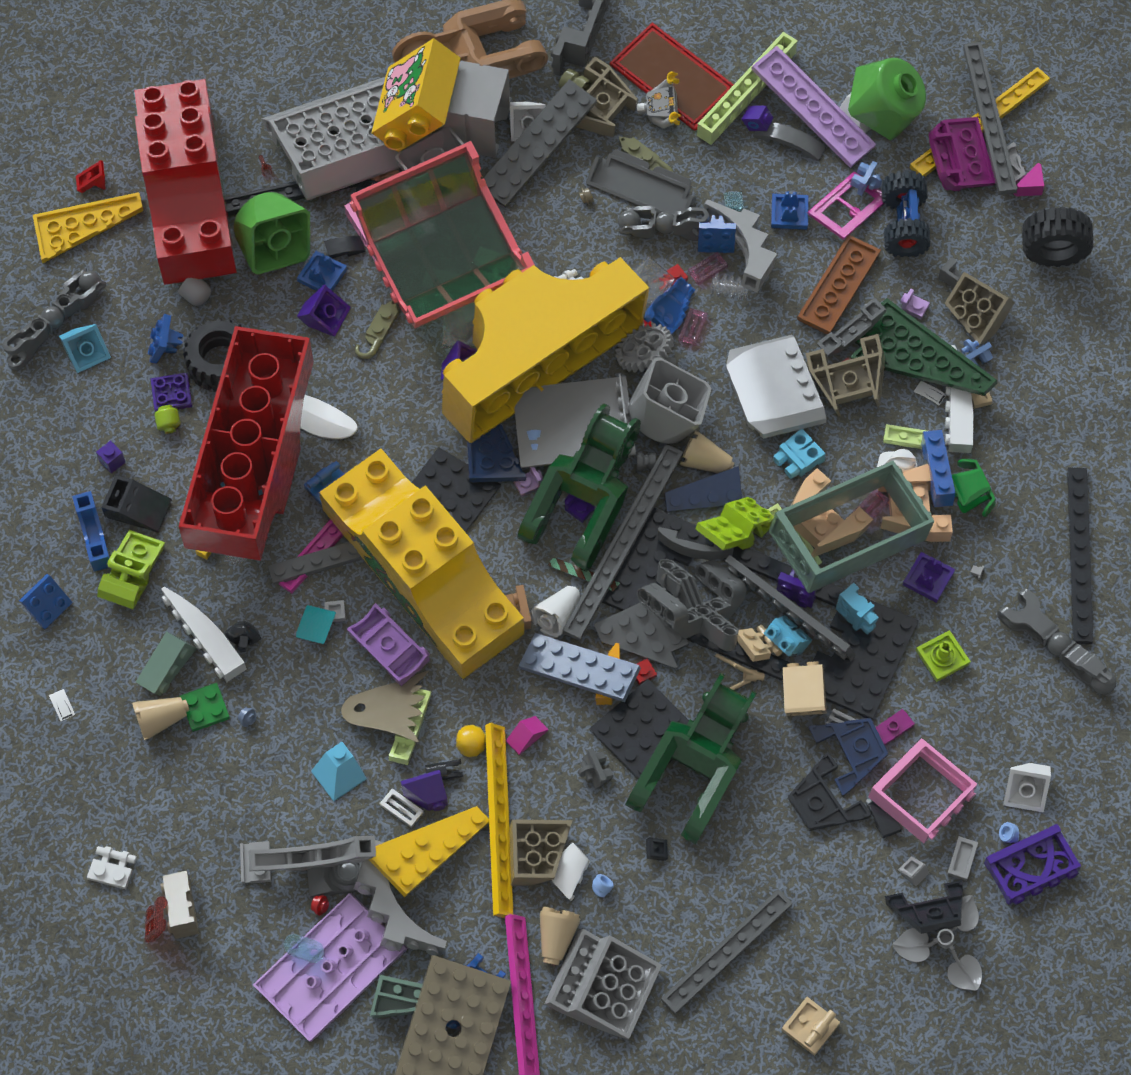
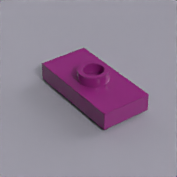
(894, 726)

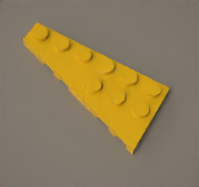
(70, 226)
(416, 855)

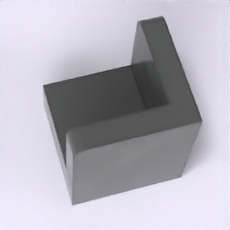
(949, 273)

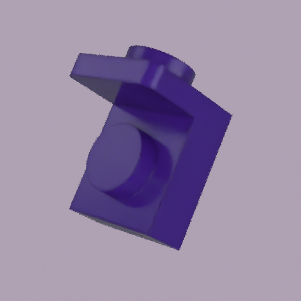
(578, 508)

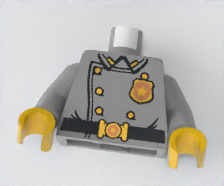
(662, 103)

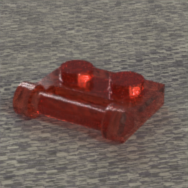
(154, 921)

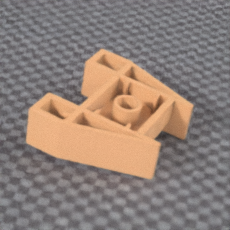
(921, 482)
(828, 529)

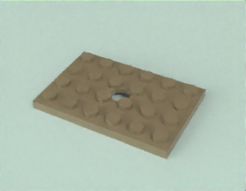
(460, 995)

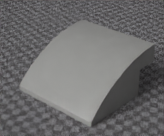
(603, 983)

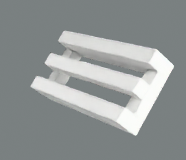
(419, 812)

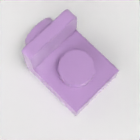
(914, 305)
(532, 482)

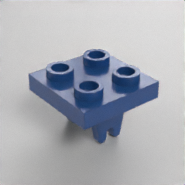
(789, 211)
(716, 236)
(321, 271)
(163, 339)
(45, 601)

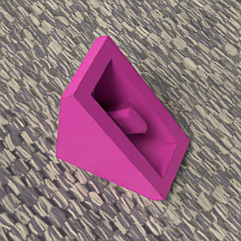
(1032, 183)
(526, 734)

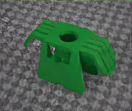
(971, 486)

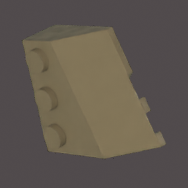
(978, 307)
(536, 850)

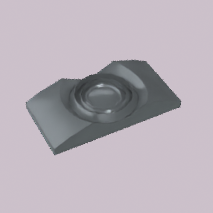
(333, 880)

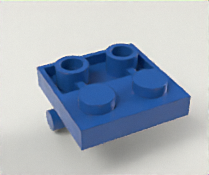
(323, 479)

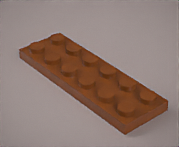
(838, 285)

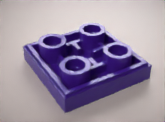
(172, 391)

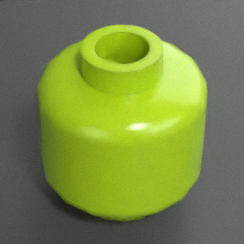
(167, 419)

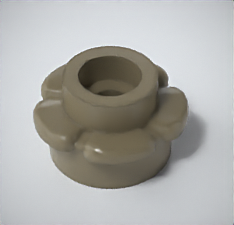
(586, 196)

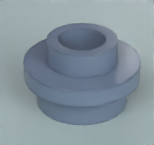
(247, 716)

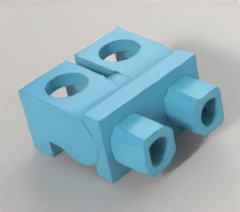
(799, 454)
(857, 609)
(786, 637)

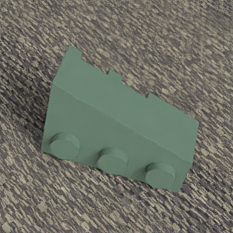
(165, 663)
(395, 997)

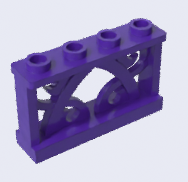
(1041, 839)

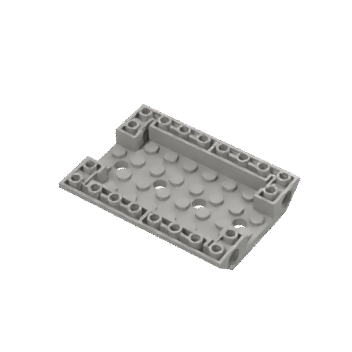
(331, 160)

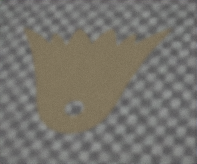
(387, 707)

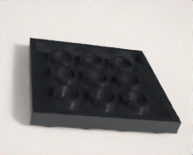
(449, 482)
(636, 726)

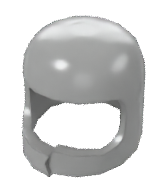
(195, 291)

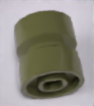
(574, 76)

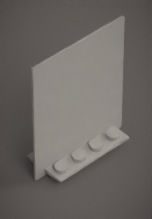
(563, 416)

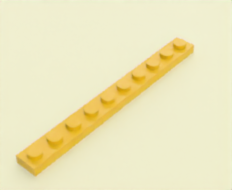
(1005, 103)
(499, 820)

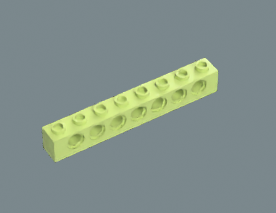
(739, 95)

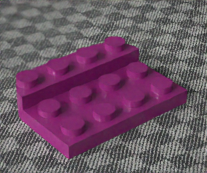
(961, 154)

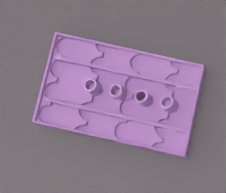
(319, 992)

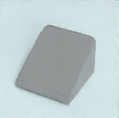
(914, 870)

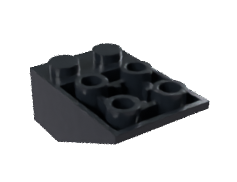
(135, 504)

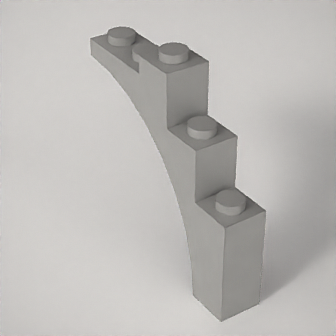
(751, 241)
(350, 850)
(384, 908)

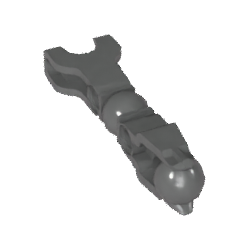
(31, 338)
(1082, 663)

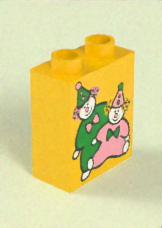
(416, 95)

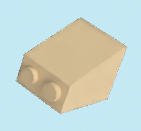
(804, 689)

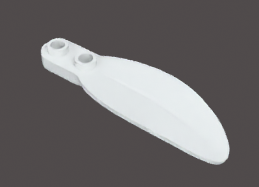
(325, 420)

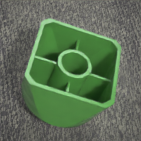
(887, 96)
(272, 232)

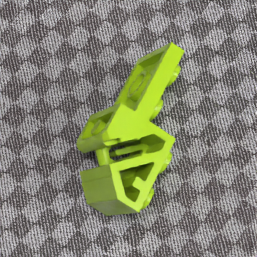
(737, 524)
(130, 569)

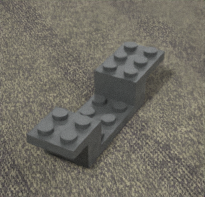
(576, 45)

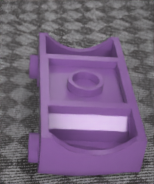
(389, 644)

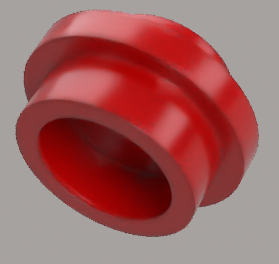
(319, 904)

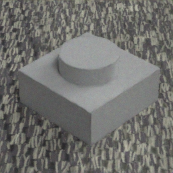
(339, 608)

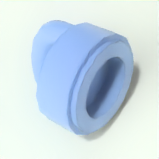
(1009, 833)
(603, 884)

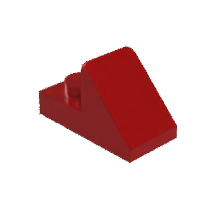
(91, 177)

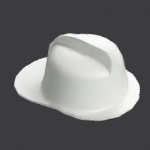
(902, 458)

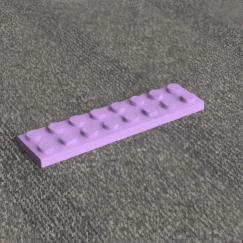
(813, 106)

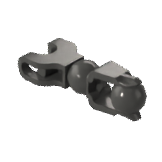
(682, 222)

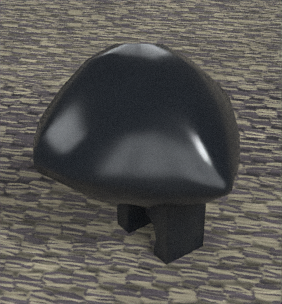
(243, 634)

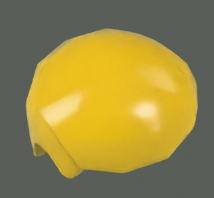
(470, 740)

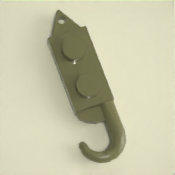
(637, 149)
(379, 329)

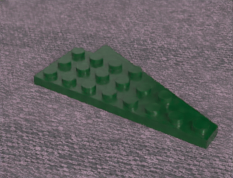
(921, 354)

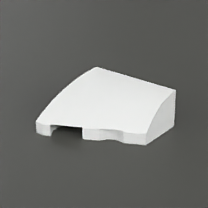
(570, 870)

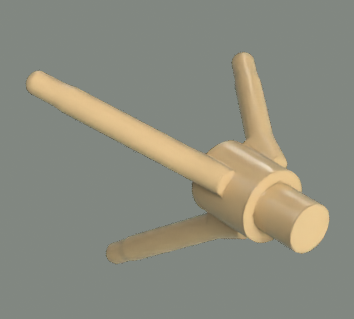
(748, 674)

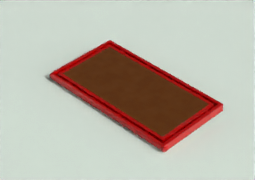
(656, 54)

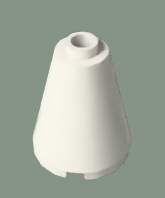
(555, 611)

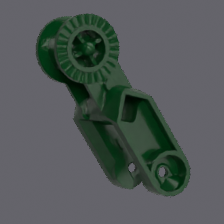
(590, 477)
(703, 747)

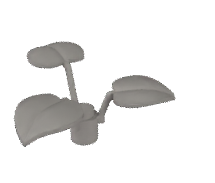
(964, 972)

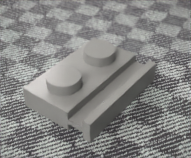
(252, 876)

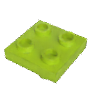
(943, 656)

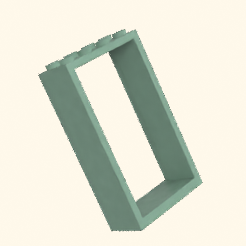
(799, 556)

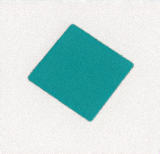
(315, 624)

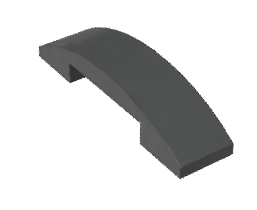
(793, 138)
(853, 330)
(691, 549)

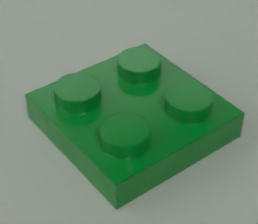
(205, 707)

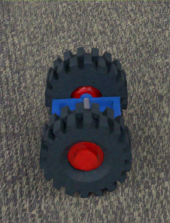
(907, 234)

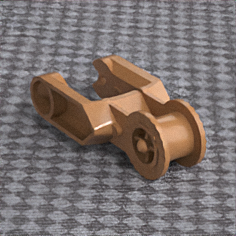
(462, 33)

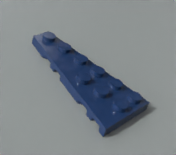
(493, 458)

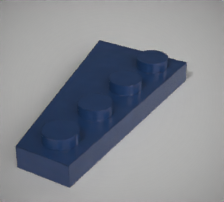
(707, 492)

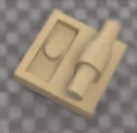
(811, 1025)

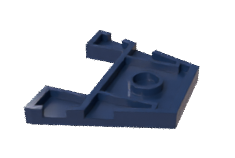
(860, 745)

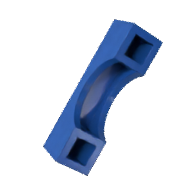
(940, 474)
(92, 530)

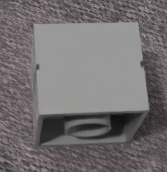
(478, 102)

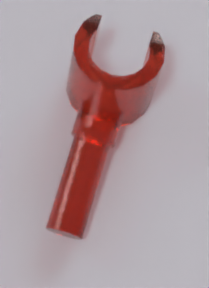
(264, 166)

